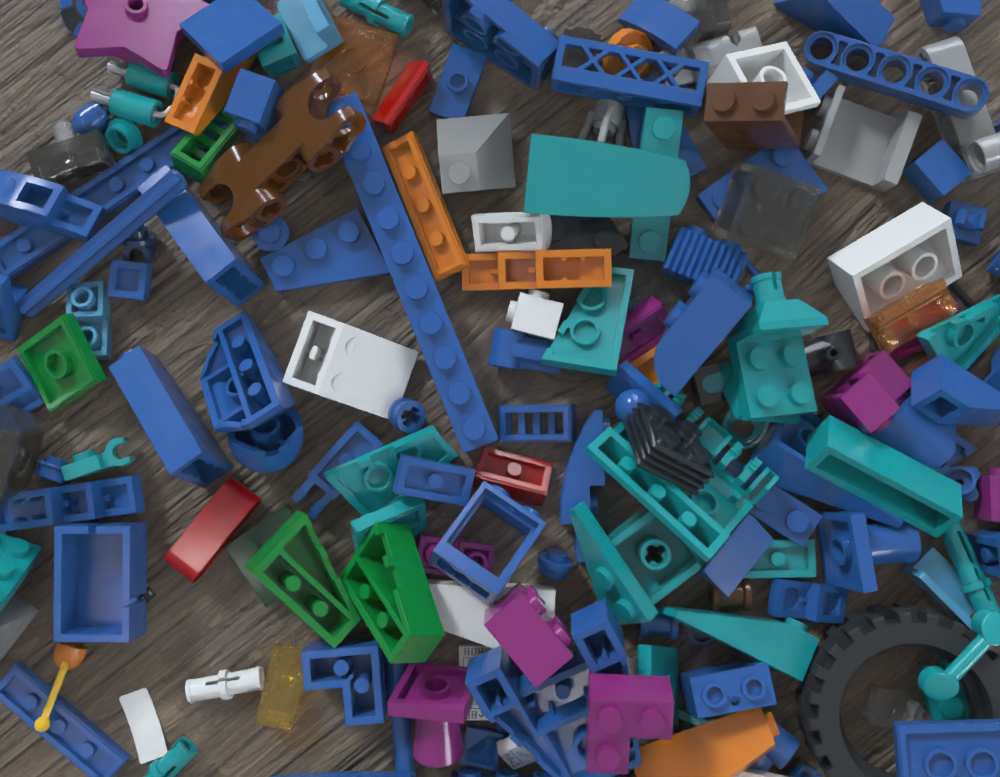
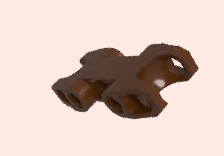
(297, 142)

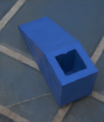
(953, 395)

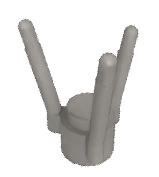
(605, 121)

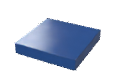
(231, 30)

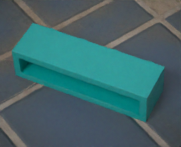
(884, 476)

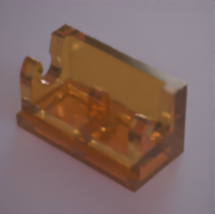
(911, 314)

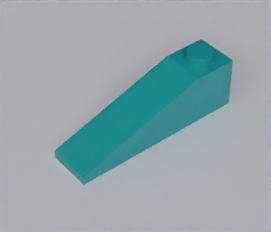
(763, 639)

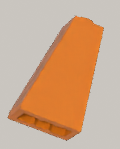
(711, 749)

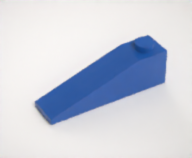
(785, 454)

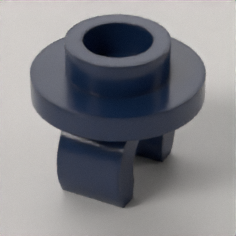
(142, 240)

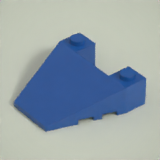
(553, 715)

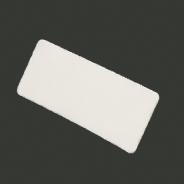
(144, 725)

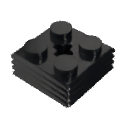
(668, 447)

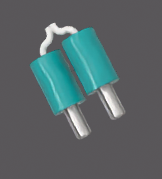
(133, 105)

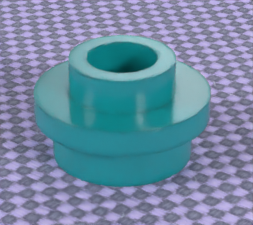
(123, 136)

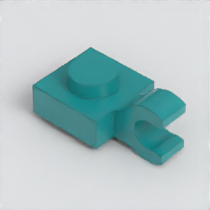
(90, 463)

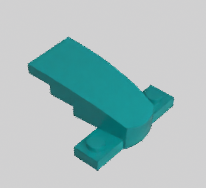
(614, 180)

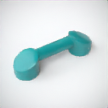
(944, 684)

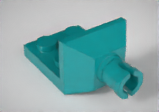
(771, 354)

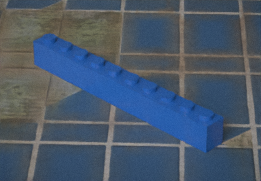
(416, 285)

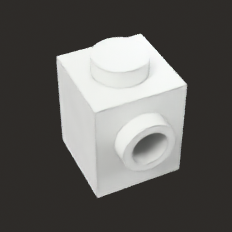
(535, 315)

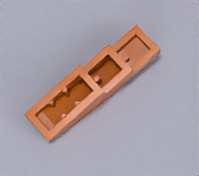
(203, 93)
(538, 270)

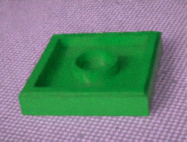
(61, 363)

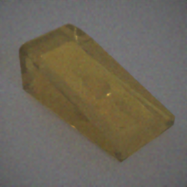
(282, 689)

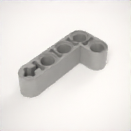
(972, 137)

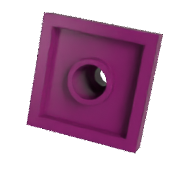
(439, 704)

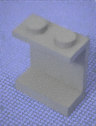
(860, 141)

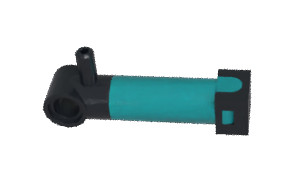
(823, 356)

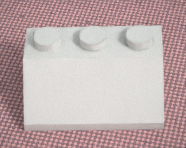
(896, 260)

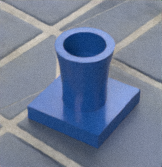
(853, 547)

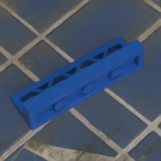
(628, 90)

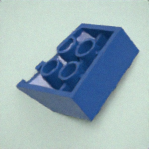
(505, 36)

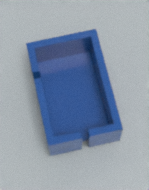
(99, 581)

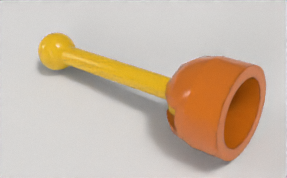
(67, 657)

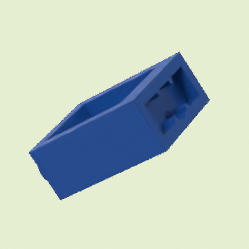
(467, 571)
(713, 688)

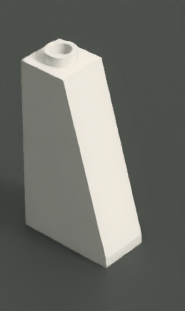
(464, 612)

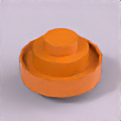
(629, 38)

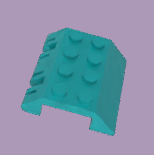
(700, 519)

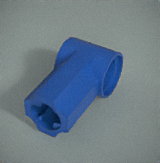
(516, 351)

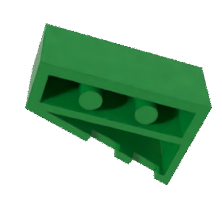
(302, 577)
(394, 594)

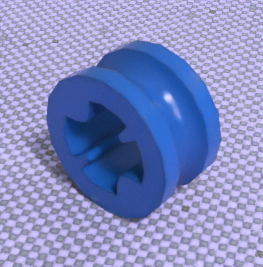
(414, 407)

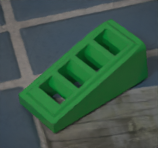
(187, 148)

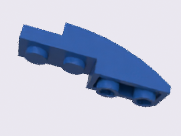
(47, 206)
(582, 473)

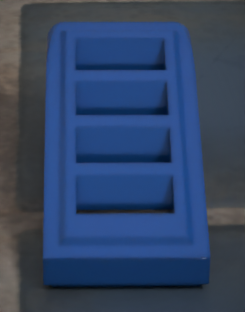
(505, 423)

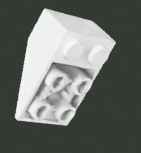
(349, 365)

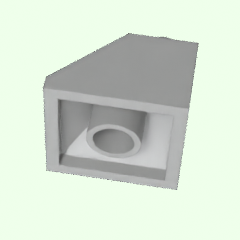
(475, 153)

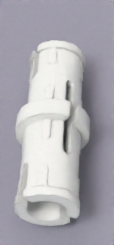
(225, 684)

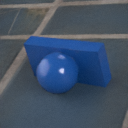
(633, 387)

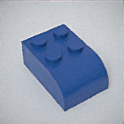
(698, 327)

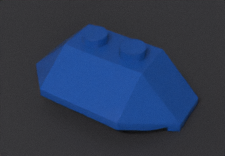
(243, 378)

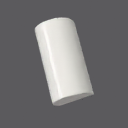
(511, 231)

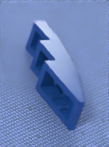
(73, 503)

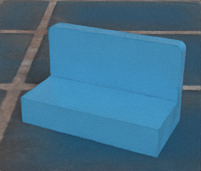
(310, 27)
(941, 585)

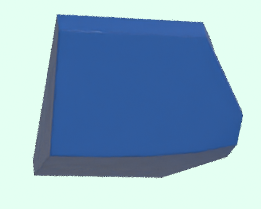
(919, 436)

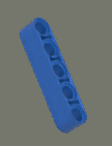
(913, 69)

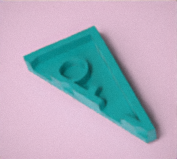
(609, 572)

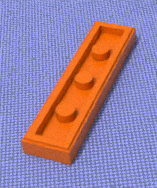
(425, 206)

